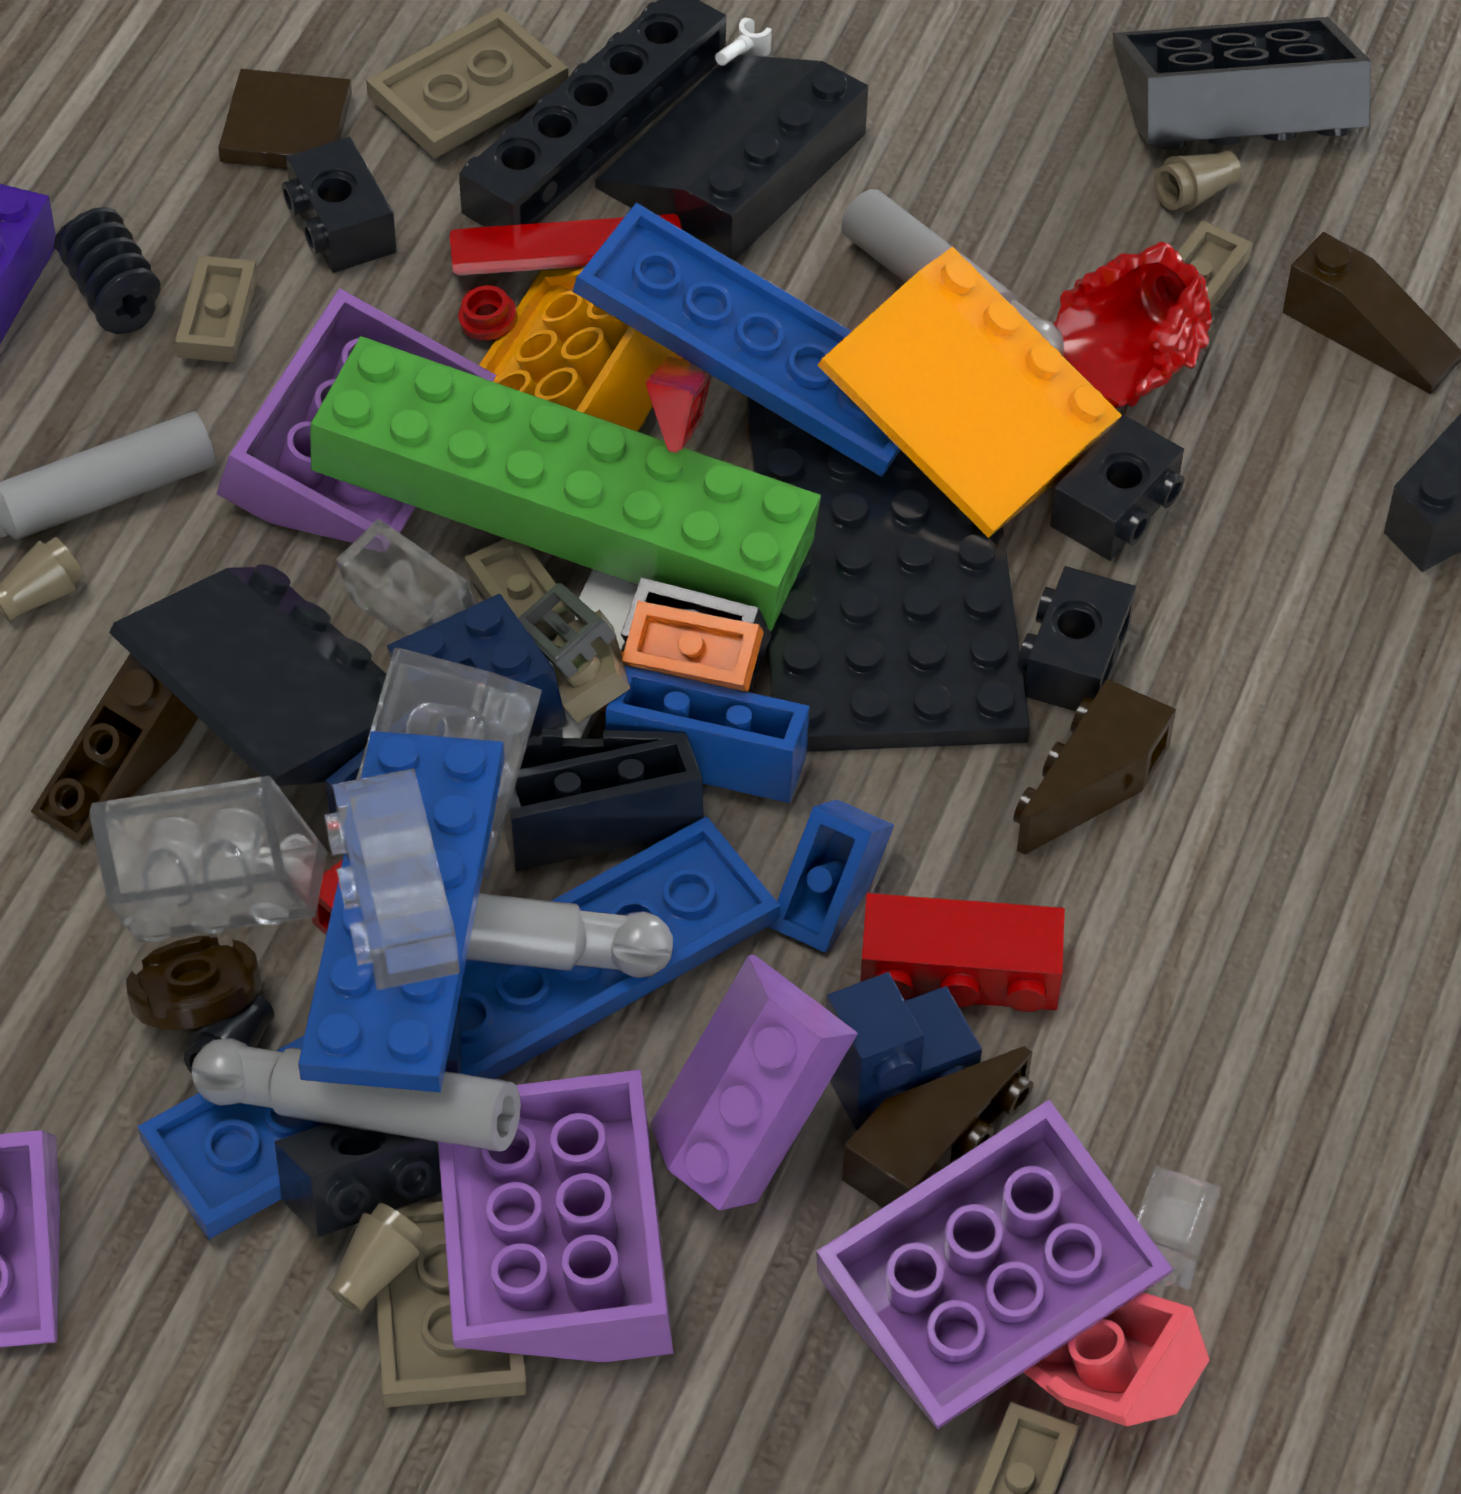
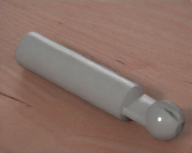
(908, 245)
(104, 475)
(564, 936)
(465, 1113)

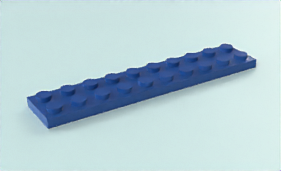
(693, 881)

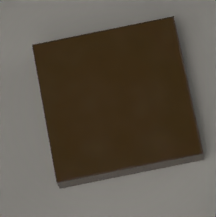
(282, 116)

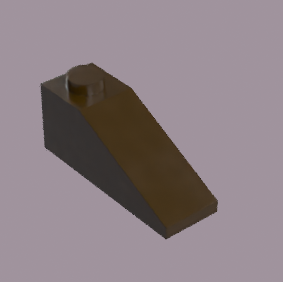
(1367, 312)

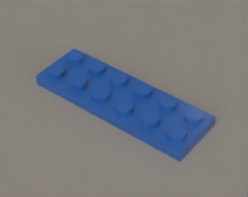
(731, 328)
(405, 1031)

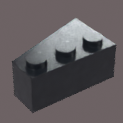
(1427, 503)
(600, 794)

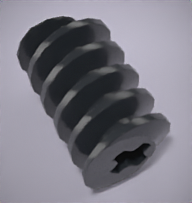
(109, 269)

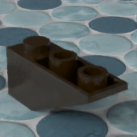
(117, 751)
(1105, 761)
(934, 1125)

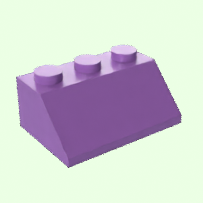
(749, 1086)

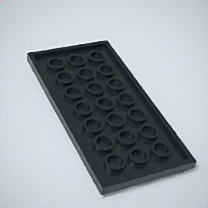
(897, 611)

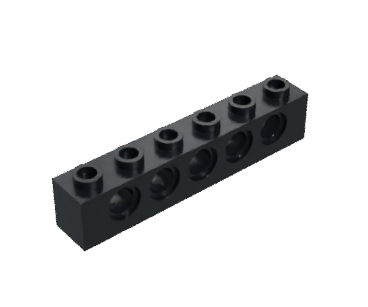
(592, 114)

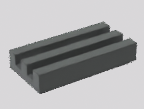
(576, 642)

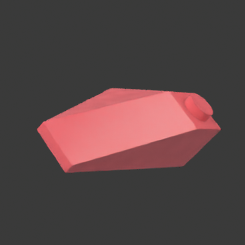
(1128, 1364)

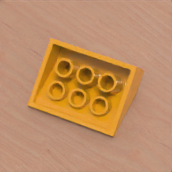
(576, 353)
(970, 391)

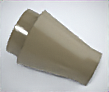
(1193, 179)
(39, 578)
(375, 1256)

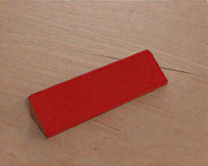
(531, 245)
(679, 399)

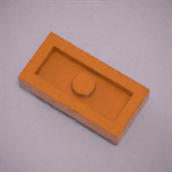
(693, 645)

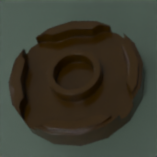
(193, 983)

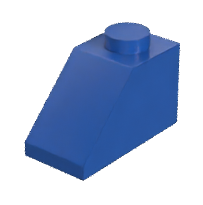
(830, 872)

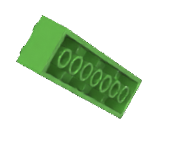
(560, 479)

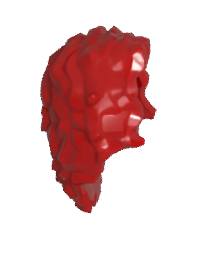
(1135, 322)

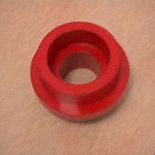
(487, 313)

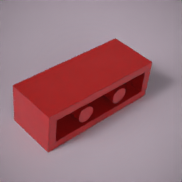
(973, 947)

